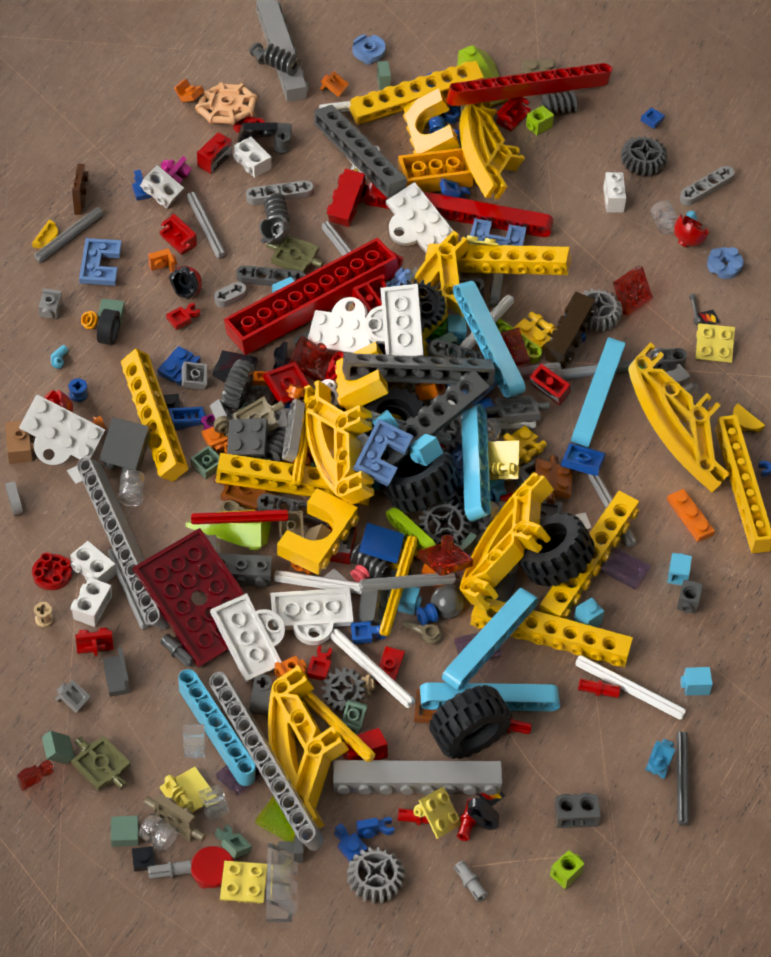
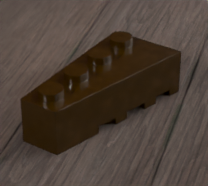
(570, 329)

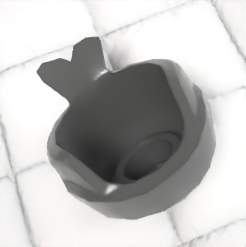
(274, 229)
(448, 600)

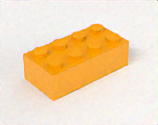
(430, 167)

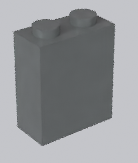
(125, 445)

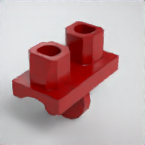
(94, 642)

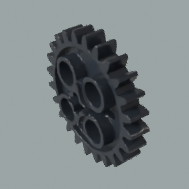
(432, 302)

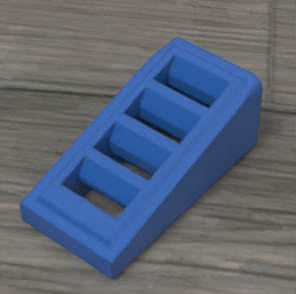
(183, 423)

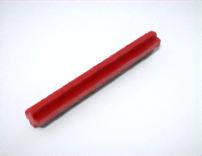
(239, 517)

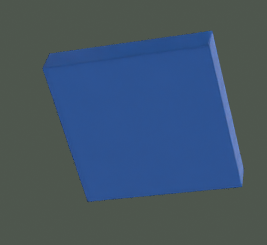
(583, 459)
(381, 543)

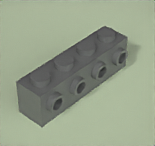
(249, 569)

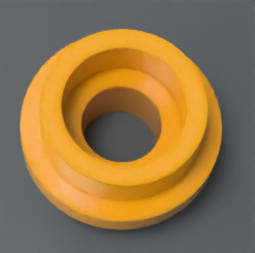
(89, 320)

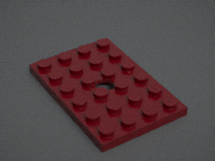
(172, 579)

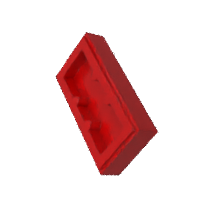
(391, 662)

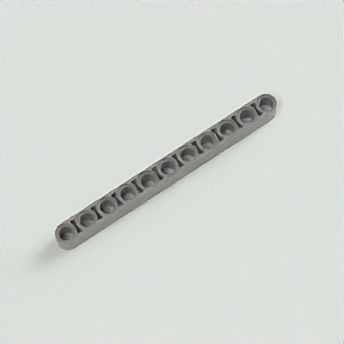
(119, 535)
(241, 720)

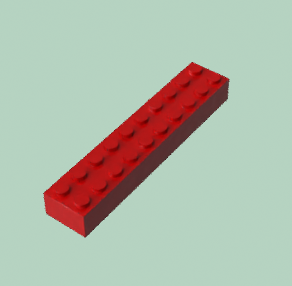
(318, 291)

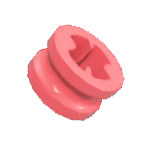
(360, 573)

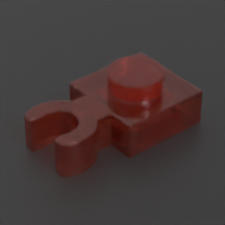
(33, 775)

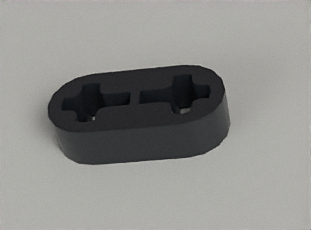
(483, 813)

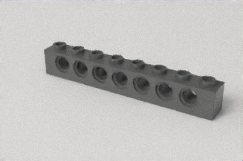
(359, 151)
(416, 368)
(471, 382)

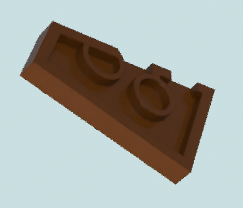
(80, 189)

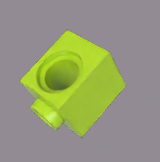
(539, 120)
(564, 876)

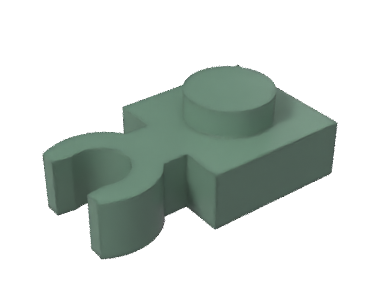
(234, 844)

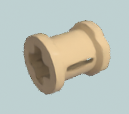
(45, 615)

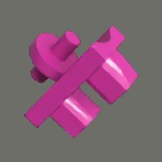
(180, 167)

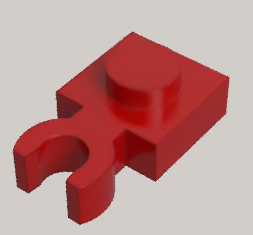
(181, 317)
(319, 665)

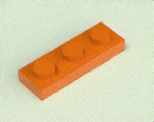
(690, 515)

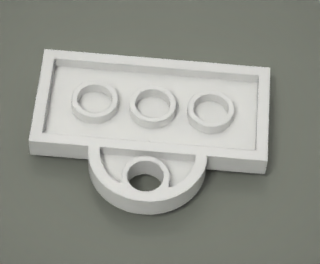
(416, 218)
(399, 321)
(342, 328)
(60, 431)
(313, 612)
(249, 636)

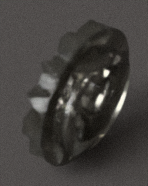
(258, 391)

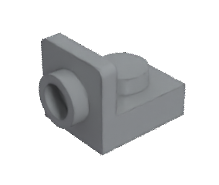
(72, 695)

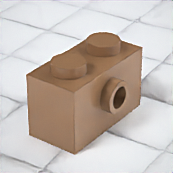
(18, 443)

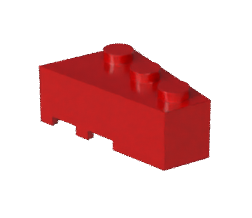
(346, 197)
(370, 292)

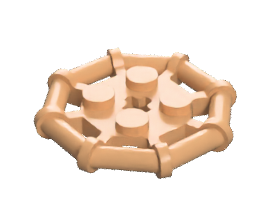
(217, 103)

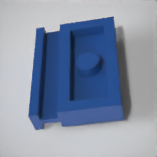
(172, 366)

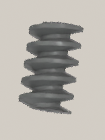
(280, 60)
(559, 101)
(276, 205)
(275, 445)
(375, 566)

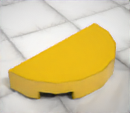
(46, 235)
(747, 420)

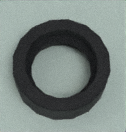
(108, 326)

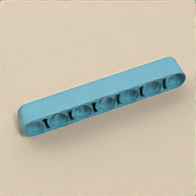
(489, 338)
(598, 392)
(475, 463)
(490, 639)
(516, 696)
(217, 727)

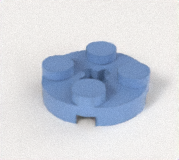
(368, 55)
(720, 255)
(401, 276)

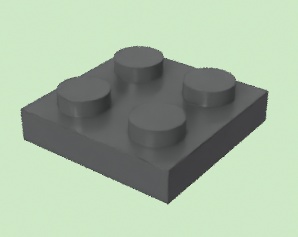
(247, 437)

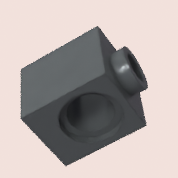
(691, 590)

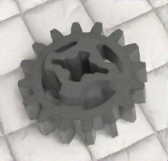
(343, 681)

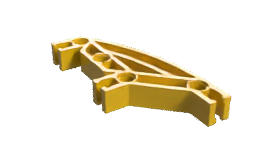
(485, 149)
(442, 267)
(688, 444)
(337, 451)
(504, 540)
(284, 720)

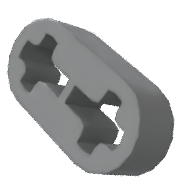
(230, 294)
(13, 497)

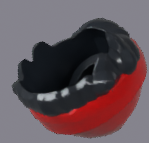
(186, 281)

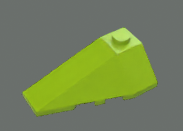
(484, 62)
(243, 534)

